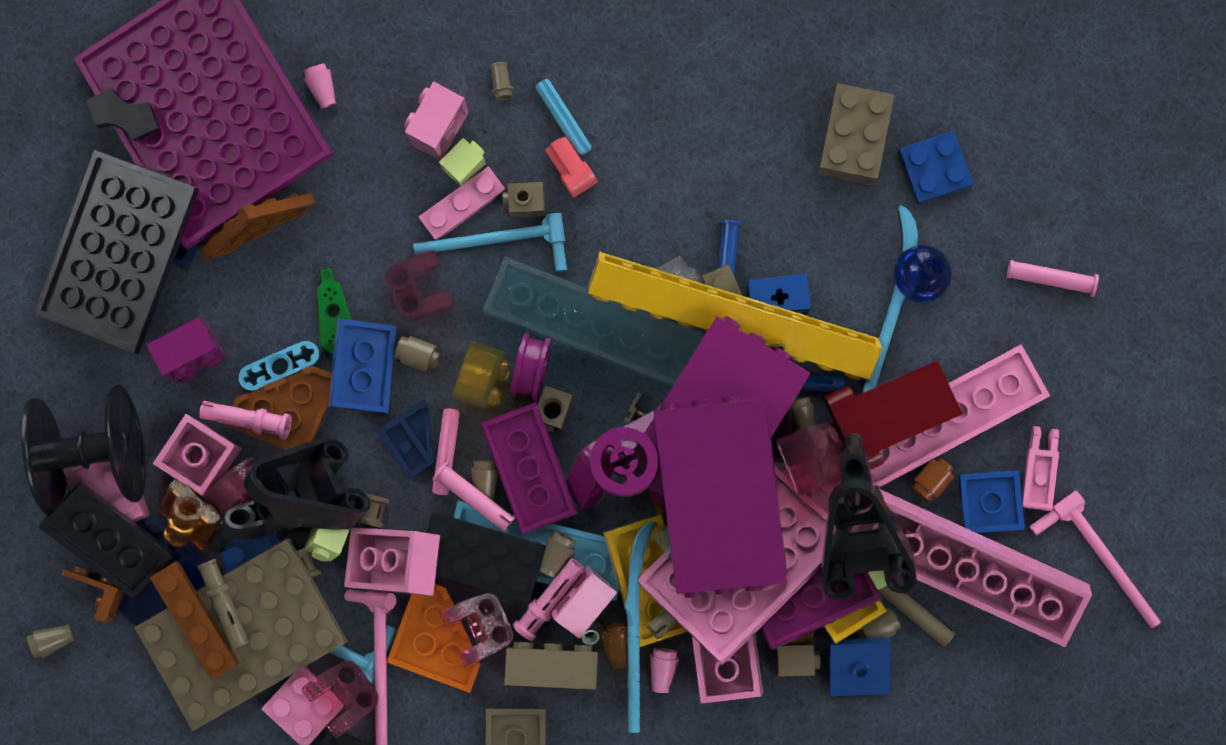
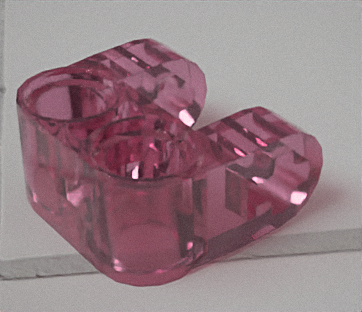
(413, 267)
(481, 626)
(345, 693)

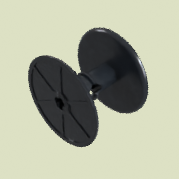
(48, 454)

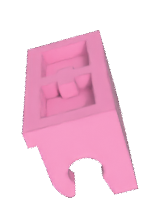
(583, 602)

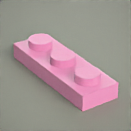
(462, 203)

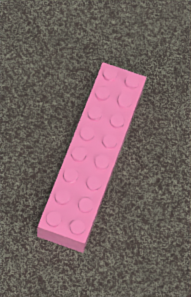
(989, 573)

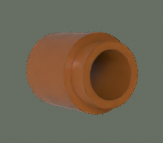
(933, 479)

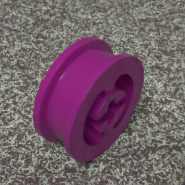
(530, 367)
(614, 439)

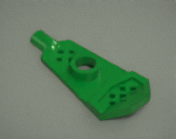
(327, 324)

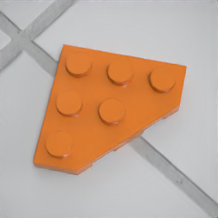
(430, 647)

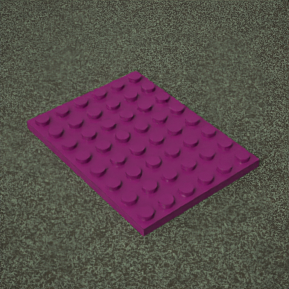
(219, 102)

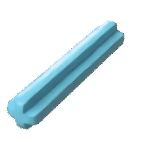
(563, 117)

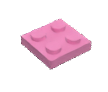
(296, 714)

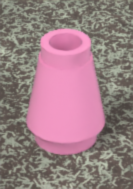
(320, 85)
(663, 667)

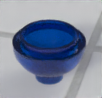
(915, 281)

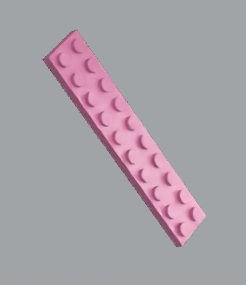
(985, 398)

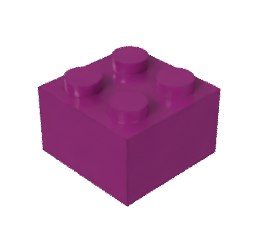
(187, 351)

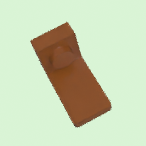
(106, 603)

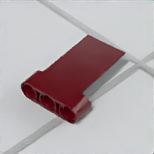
(894, 409)

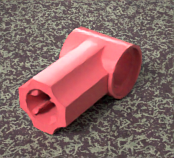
(574, 173)

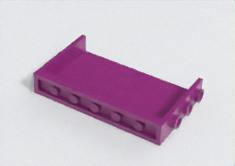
(728, 365)
(720, 495)

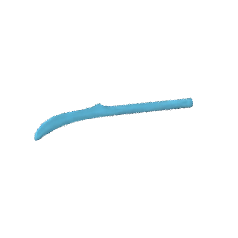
(910, 239)
(632, 610)

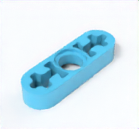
(257, 369)

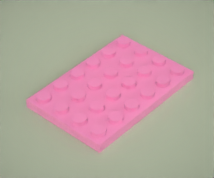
(730, 619)

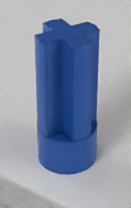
(824, 383)

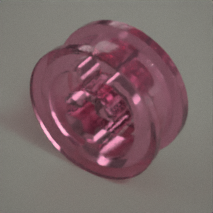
(230, 488)

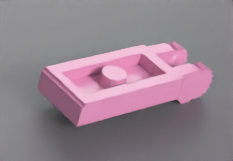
(1040, 472)

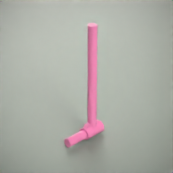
(1070, 509)
(380, 604)

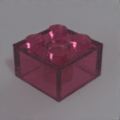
(812, 458)

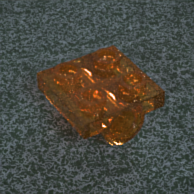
(187, 516)

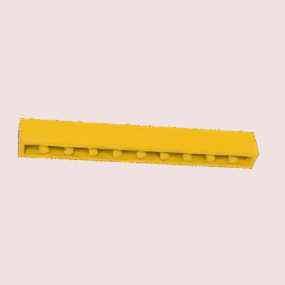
(700, 304)

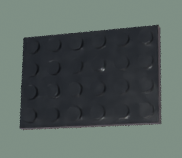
(116, 251)

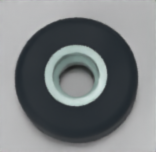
(596, 640)

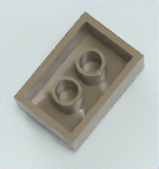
(855, 134)
(551, 666)

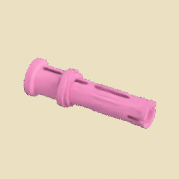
(259, 421)
(540, 609)

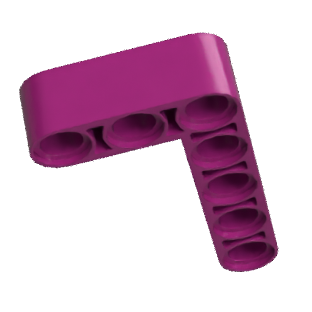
(581, 480)

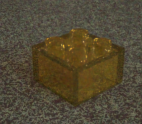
(481, 377)

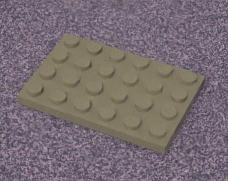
(281, 619)

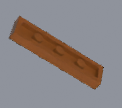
(194, 620)

